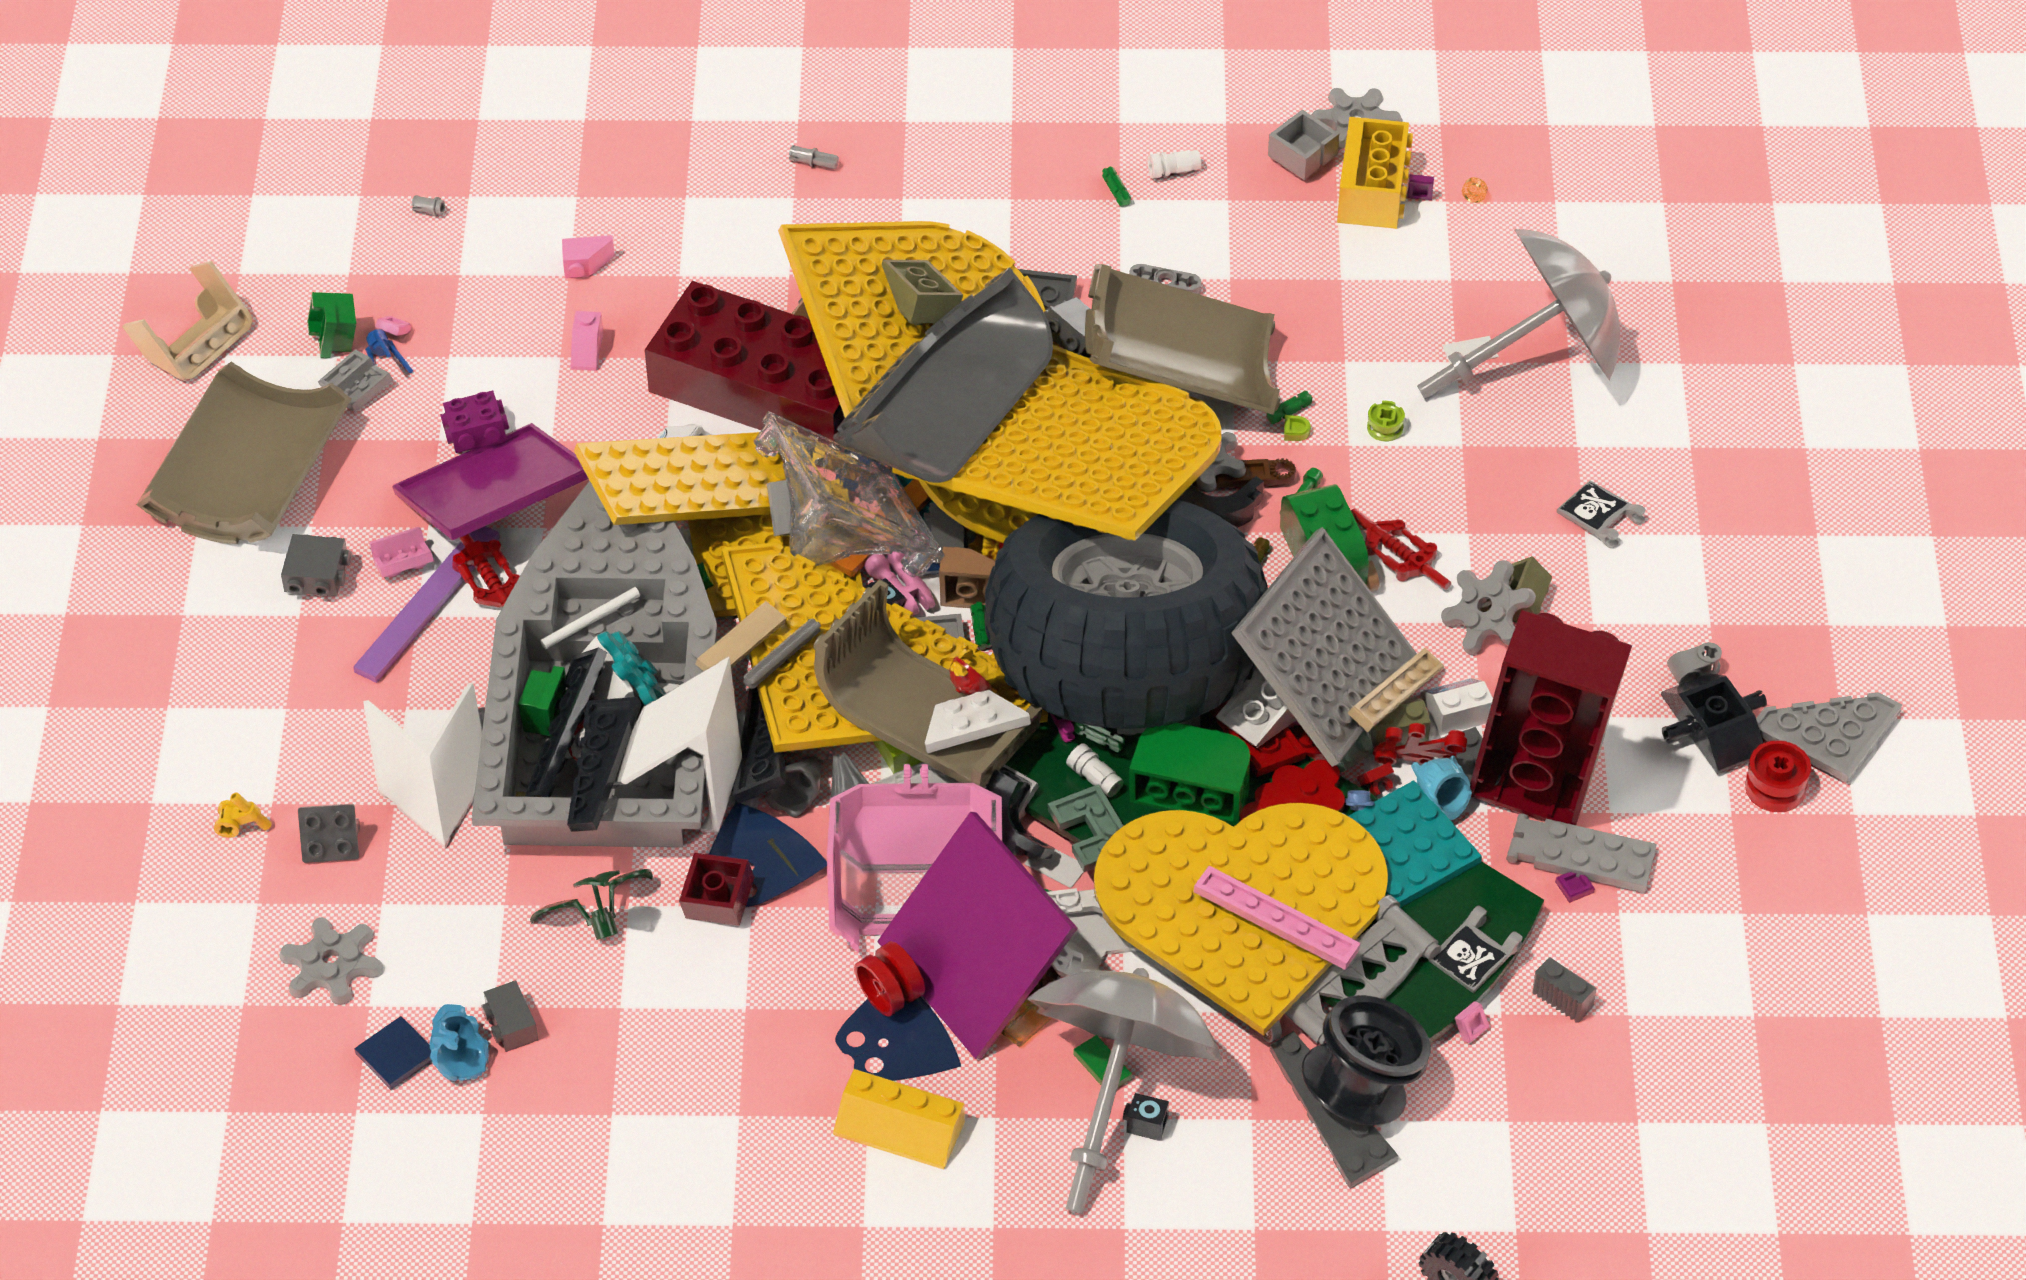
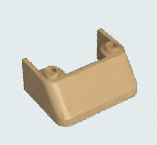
(221, 325)

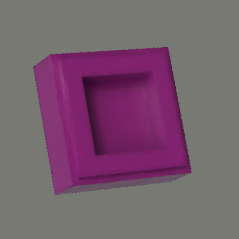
(1420, 187)
(1574, 887)

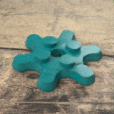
(631, 666)

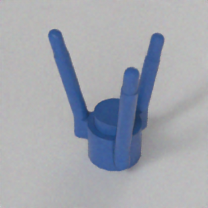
(380, 345)

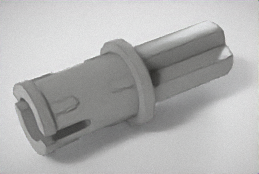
(813, 157)

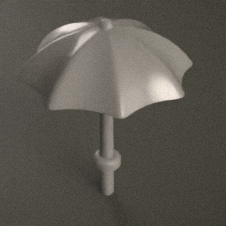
(1579, 292)
(1129, 1012)

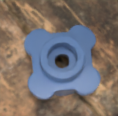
(1358, 799)

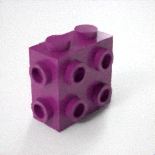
(474, 421)

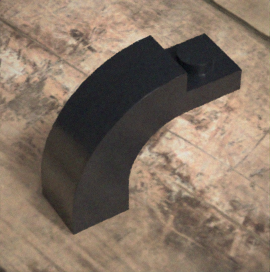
(1235, 508)
(1013, 833)

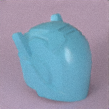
(1444, 784)

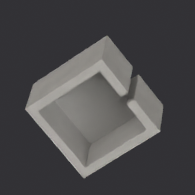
(1303, 144)

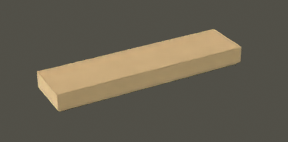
(743, 637)

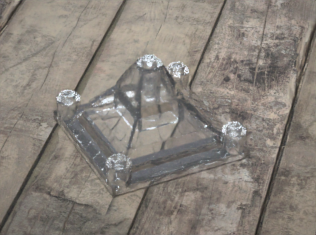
(845, 501)

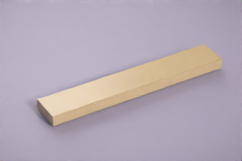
(1396, 689)

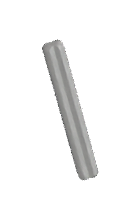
(781, 653)

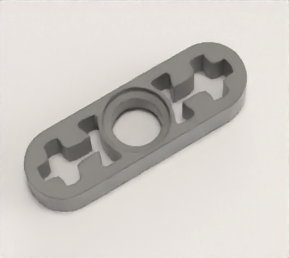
(1184, 278)

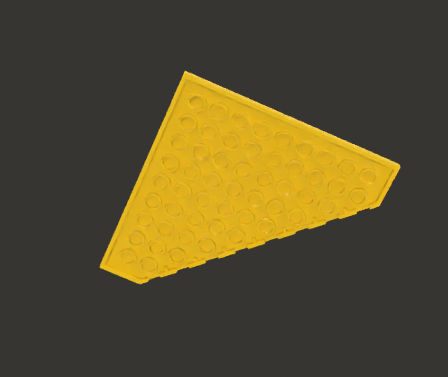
(790, 696)

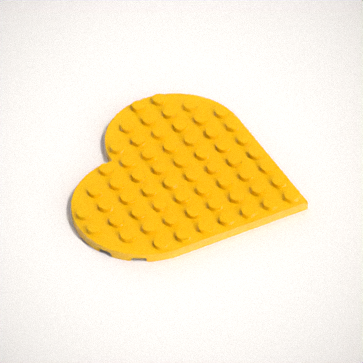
(1287, 851)

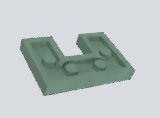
(1095, 809)

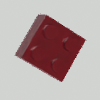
(716, 889)

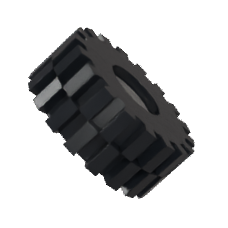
(1455, 1260)

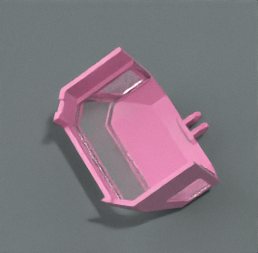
(887, 841)

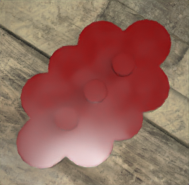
(1292, 784)

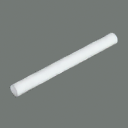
(590, 618)

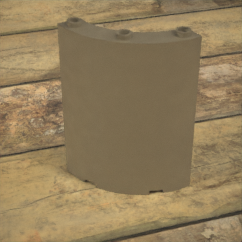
(1180, 339)
(242, 456)

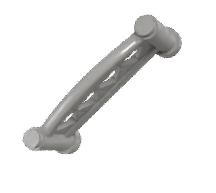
(1392, 928)

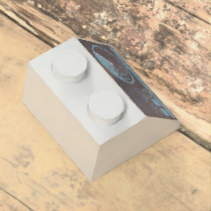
(1458, 704)

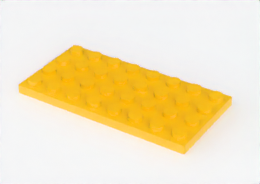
(680, 477)

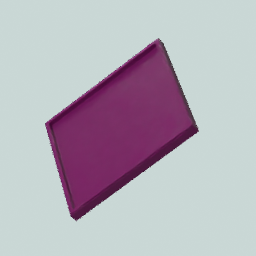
(491, 481)
(979, 934)

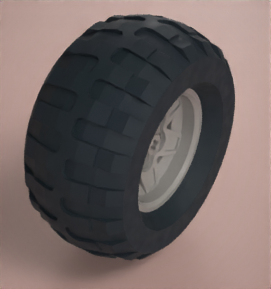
(1124, 625)

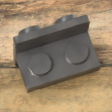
(328, 832)

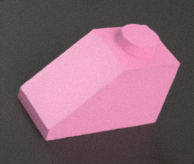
(586, 255)
(586, 340)

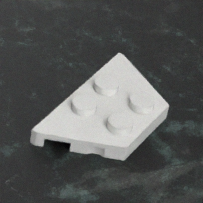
(972, 719)

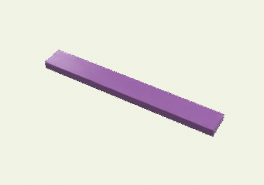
(416, 613)

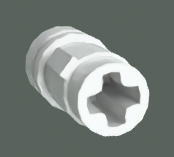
(1176, 162)
(1087, 764)

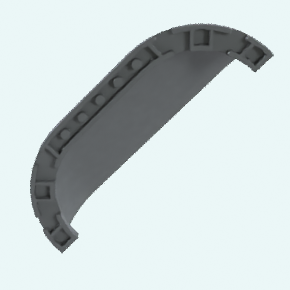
(953, 383)

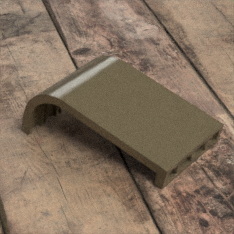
(894, 691)

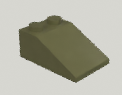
(920, 290)

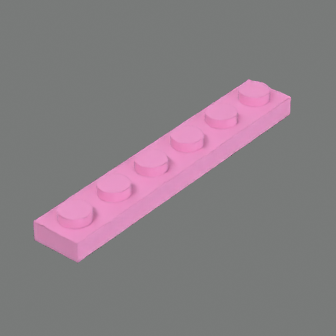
(1277, 917)

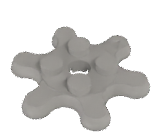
(1348, 106)
(1222, 464)
(1498, 618)
(335, 975)

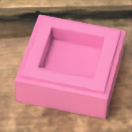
(393, 325)
(1472, 1022)

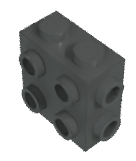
(1068, 325)
(315, 565)

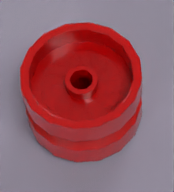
(1778, 776)
(889, 978)

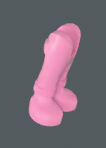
(879, 568)

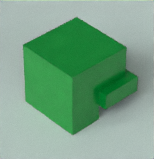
(333, 320)
(540, 699)

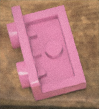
(400, 552)

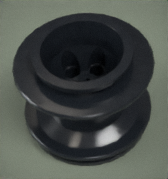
(1366, 1060)

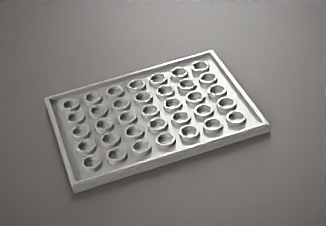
(1322, 643)

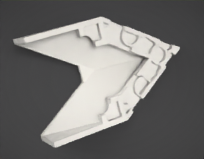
(694, 717)
(429, 777)
(1093, 937)

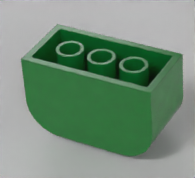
(1325, 508)
(1191, 771)

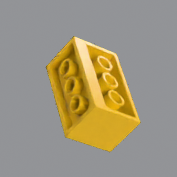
(1374, 172)

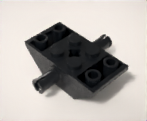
(1715, 719)

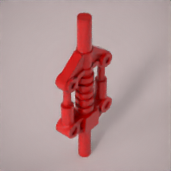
(476, 554)
(1414, 562)

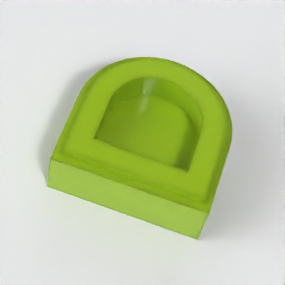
(1296, 428)

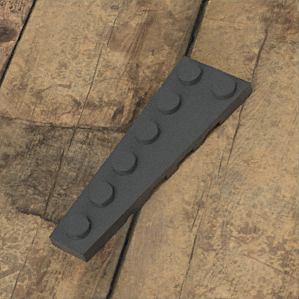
(1356, 1148)

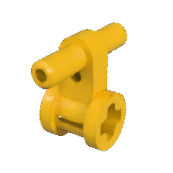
(236, 813)

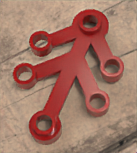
(1418, 751)

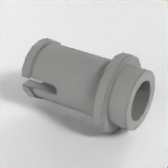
(435, 206)

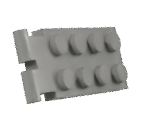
(1584, 851)

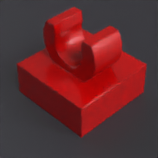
(1377, 776)

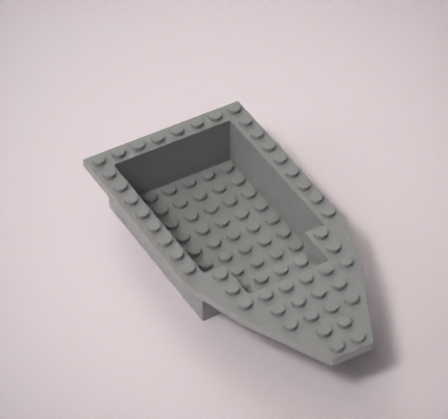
(671, 625)

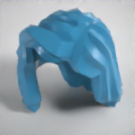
(456, 1044)

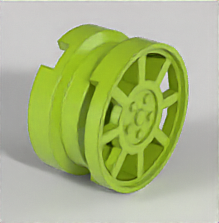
(1385, 421)

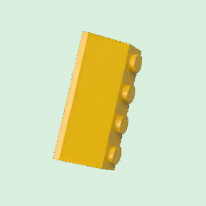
(899, 1119)

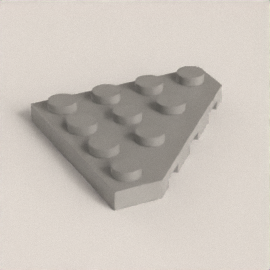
(1832, 733)

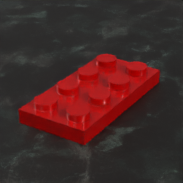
(1276, 752)

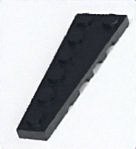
(580, 689)
(606, 736)
(760, 766)

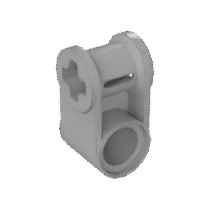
(1693, 664)

